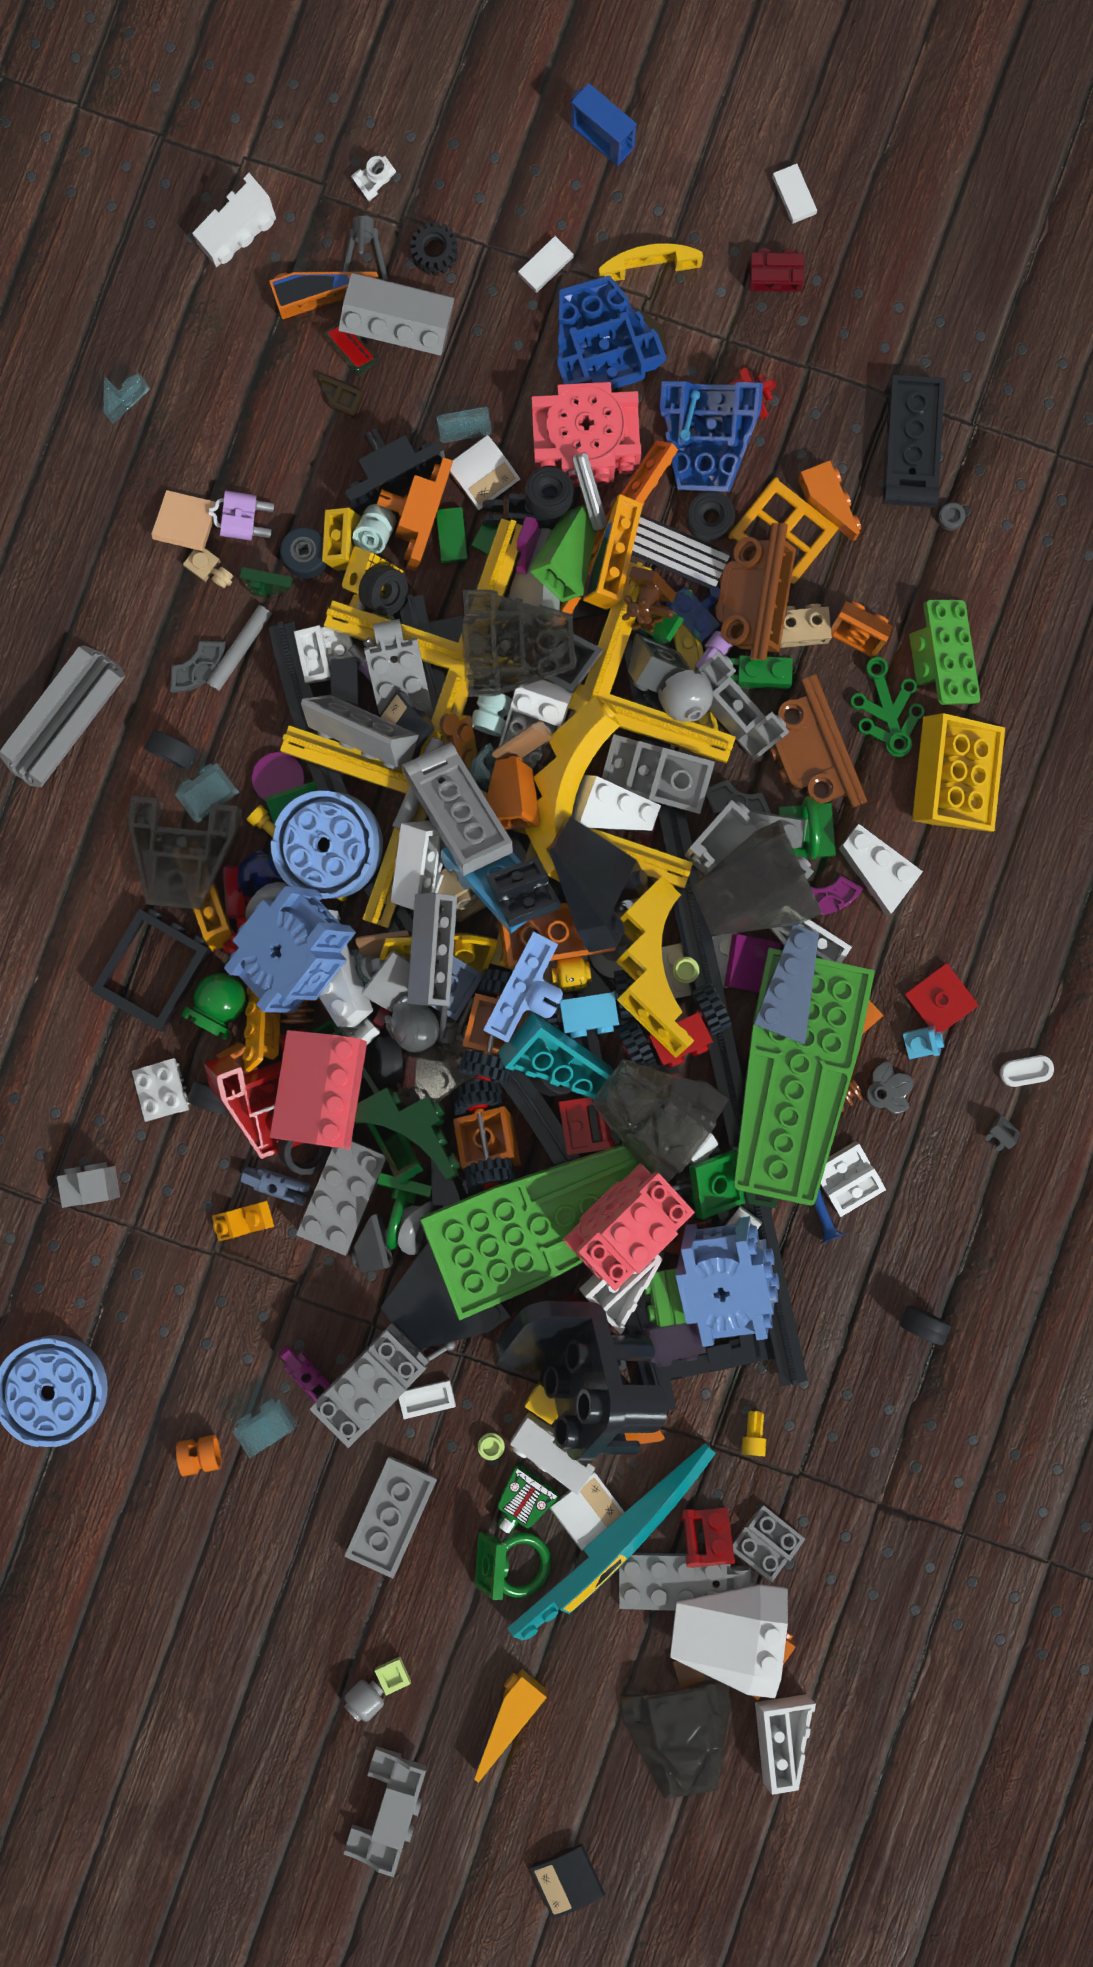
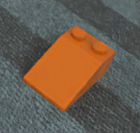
(861, 629)

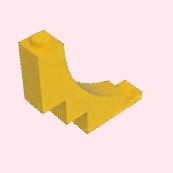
(558, 782)
(650, 995)

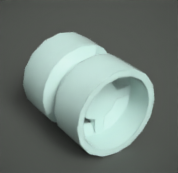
(374, 529)
(491, 714)

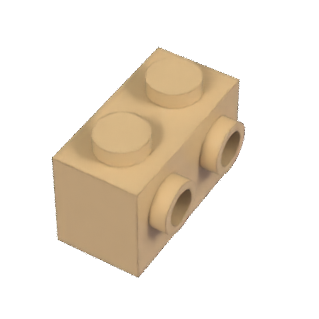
(806, 626)

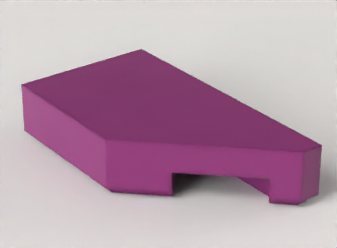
(526, 543)

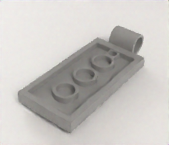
(402, 673)
(662, 1579)

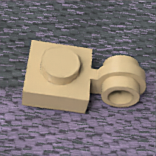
(204, 564)

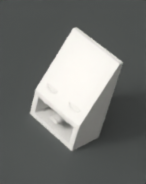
(536, 703)

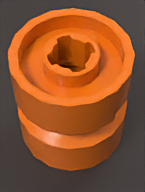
(198, 1455)

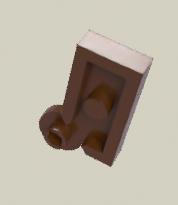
(461, 735)

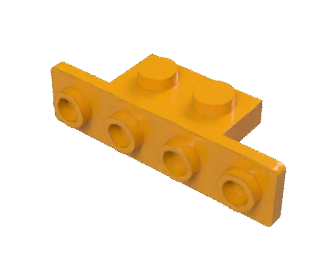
(260, 1033)

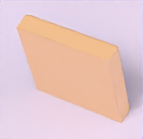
(184, 521)

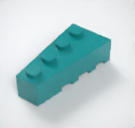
(551, 1055)

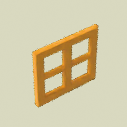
(801, 508)

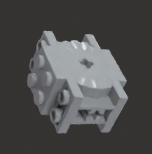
(370, 1385)

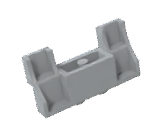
(737, 712)
(392, 1827)

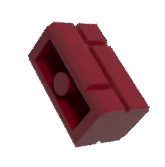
(776, 271)

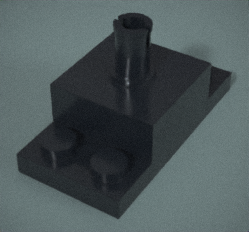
(390, 468)

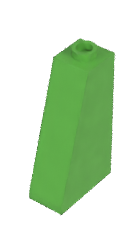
(566, 555)

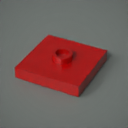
(941, 999)

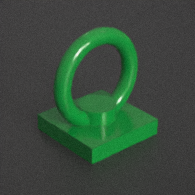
(819, 832)
(714, 1185)
(403, 1195)
(493, 1565)

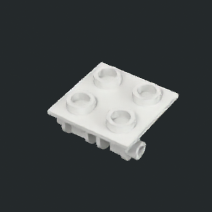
(160, 1089)

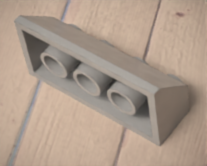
(396, 314)
(360, 730)

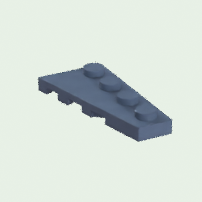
(790, 989)

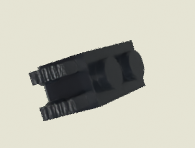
(513, 508)

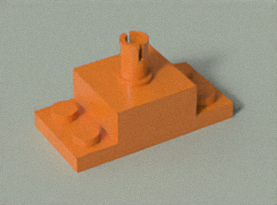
(417, 510)

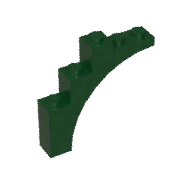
(414, 1122)
(394, 1145)

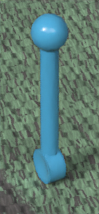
(685, 434)

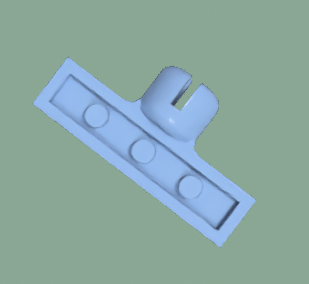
(525, 989)

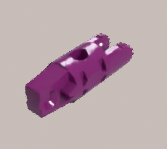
(298, 1365)

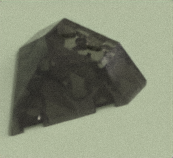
(431, 1072)

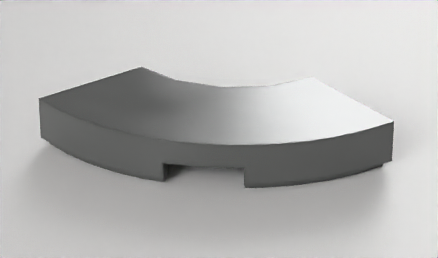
(197, 669)

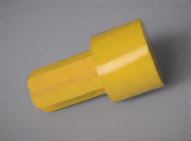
(754, 1443)

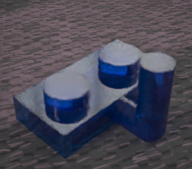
(695, 613)

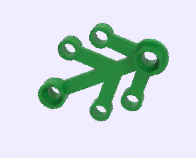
(888, 712)

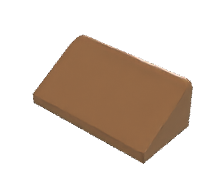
(524, 742)
(373, 943)

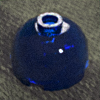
(256, 873)

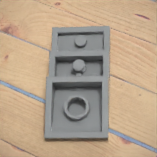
(658, 773)

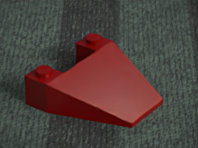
(249, 1098)

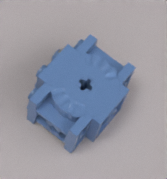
(289, 949)
(727, 1281)

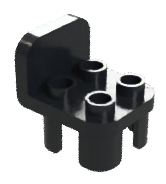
(584, 1376)

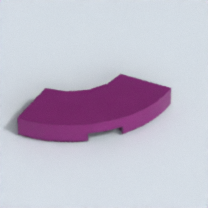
(836, 895)

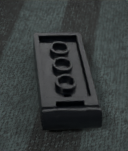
(913, 441)

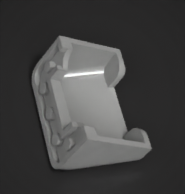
(724, 836)

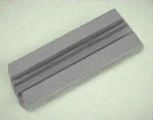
(61, 715)

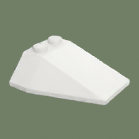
(735, 1637)

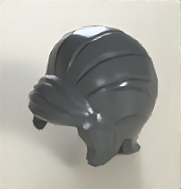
(412, 1025)

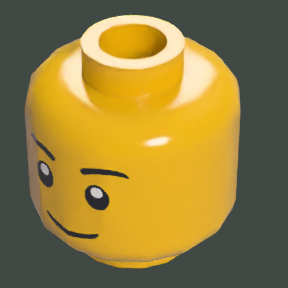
(571, 974)

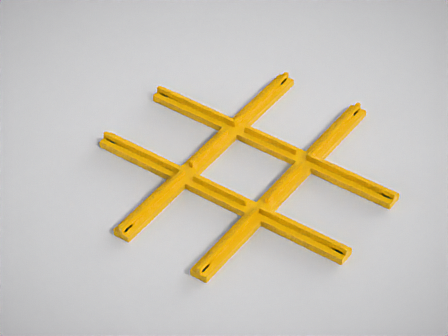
(454, 700)

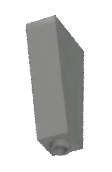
(529, 587)

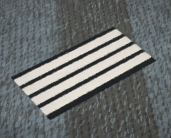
(679, 552)

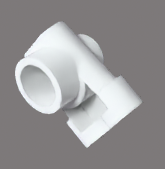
(371, 179)

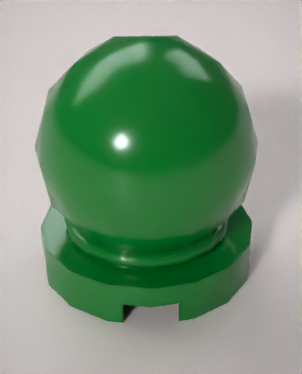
(217, 1002)

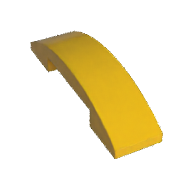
(683, 257)

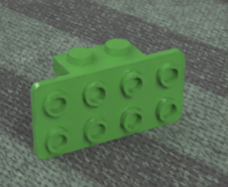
(945, 653)

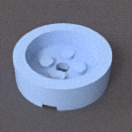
(353, 848)
(77, 1383)

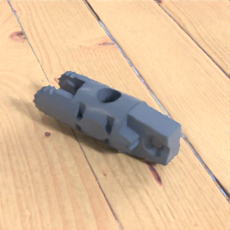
(275, 1184)

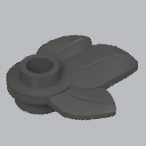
(893, 1087)

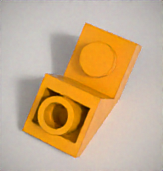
(242, 1221)

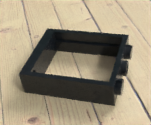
(174, 930)

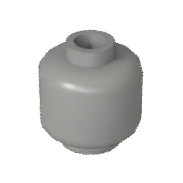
(364, 1700)

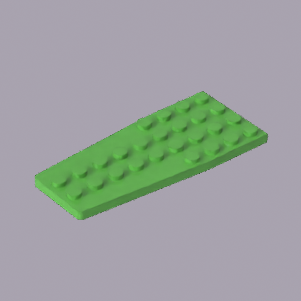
(800, 1089)
(514, 1231)

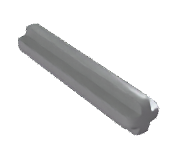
(589, 491)

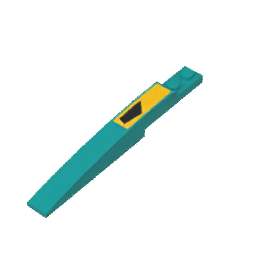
(614, 1545)

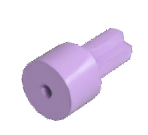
(713, 645)

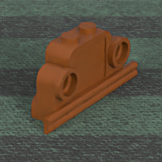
(756, 593)
(814, 751)

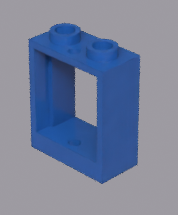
(602, 124)

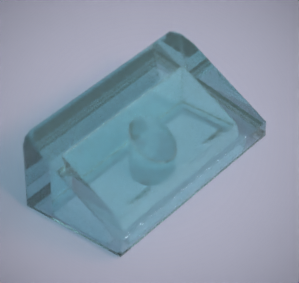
(464, 424)

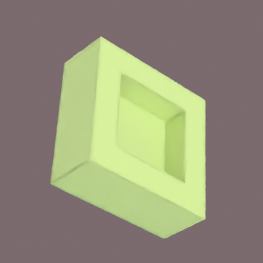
(392, 1675)

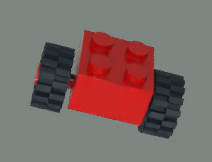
(710, 1011)

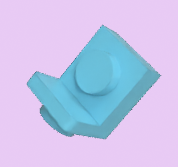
(923, 1042)

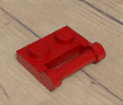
(578, 1127)
(716, 1537)

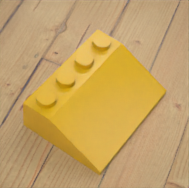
(958, 773)

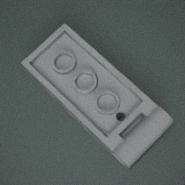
(457, 808)

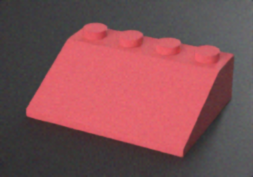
(318, 1089)

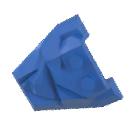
(604, 336)
(718, 431)

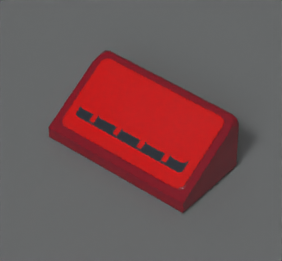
(234, 901)

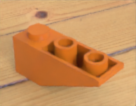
(825, 495)

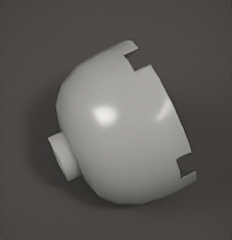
(686, 696)

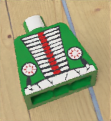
(524, 1499)

